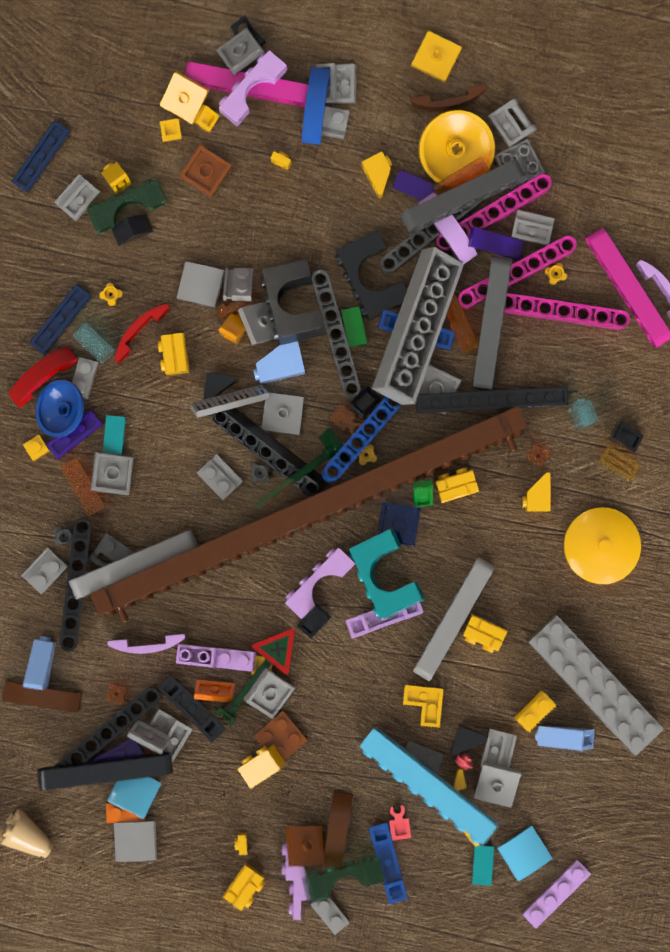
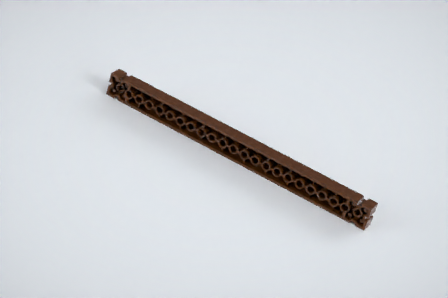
(316, 508)

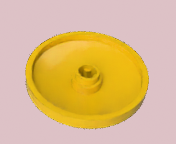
(454, 142)
(602, 545)

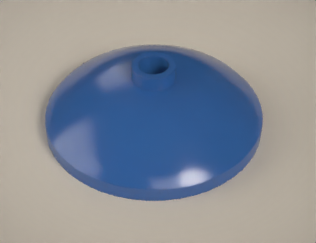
(53, 407)

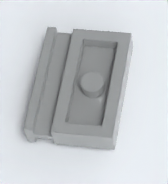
(335, 122)
(77, 197)
(532, 228)
(238, 284)
(219, 477)
(44, 571)
(499, 748)

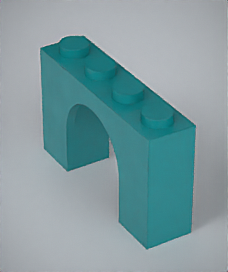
(366, 557)

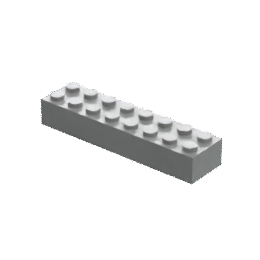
(418, 326)
(595, 685)

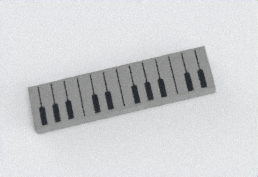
(229, 401)

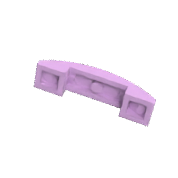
(454, 236)
(648, 271)
(369, 621)
(123, 645)

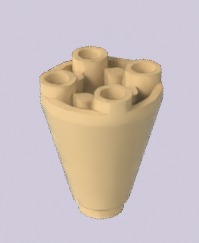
(25, 835)

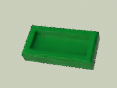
(354, 327)
(423, 493)

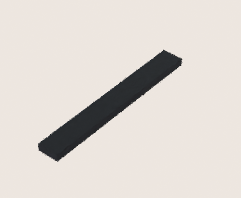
(492, 399)

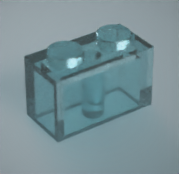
(93, 343)
(582, 414)

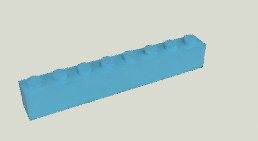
(429, 785)

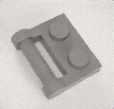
(508, 127)

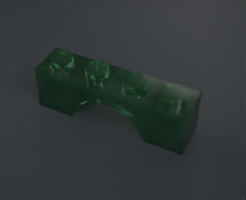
(105, 214)
(319, 885)

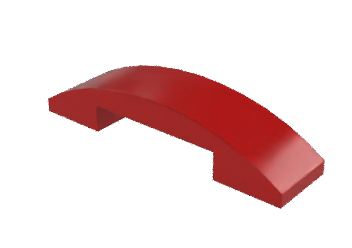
(156, 313)
(40, 373)

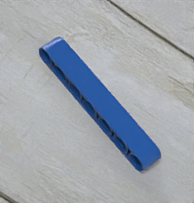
(361, 436)

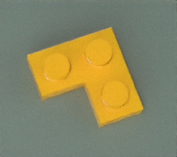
(429, 699)

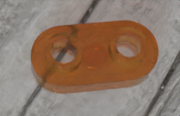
(225, 310)

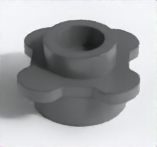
(256, 469)
(64, 530)

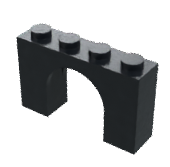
(351, 258)
(290, 327)

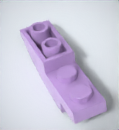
(216, 657)
(296, 887)

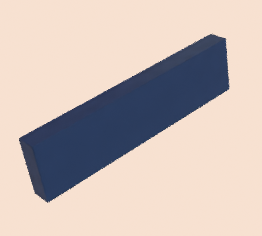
(41, 156)
(60, 319)

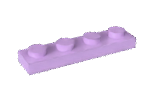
(556, 893)

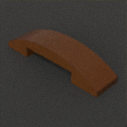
(424, 102)
(44, 698)
(337, 829)

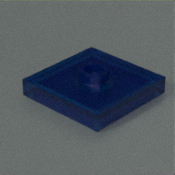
(402, 520)

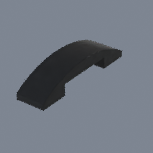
(192, 708)

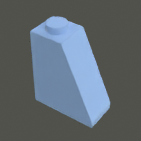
(280, 364)
(40, 663)
(565, 737)

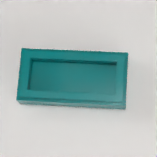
(114, 435)
(483, 865)

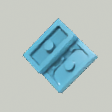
(134, 795)
(524, 853)

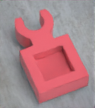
(399, 826)

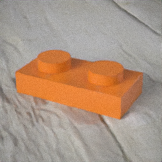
(214, 691)
(116, 815)

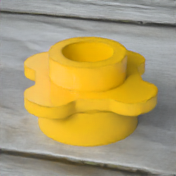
(553, 278)
(110, 289)
(370, 458)

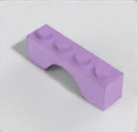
(268, 70)
(302, 601)

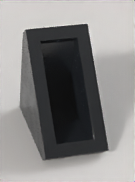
(131, 229)
(217, 384)
(364, 402)
(626, 436)
(314, 621)
(465, 739)

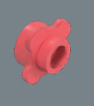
(464, 761)

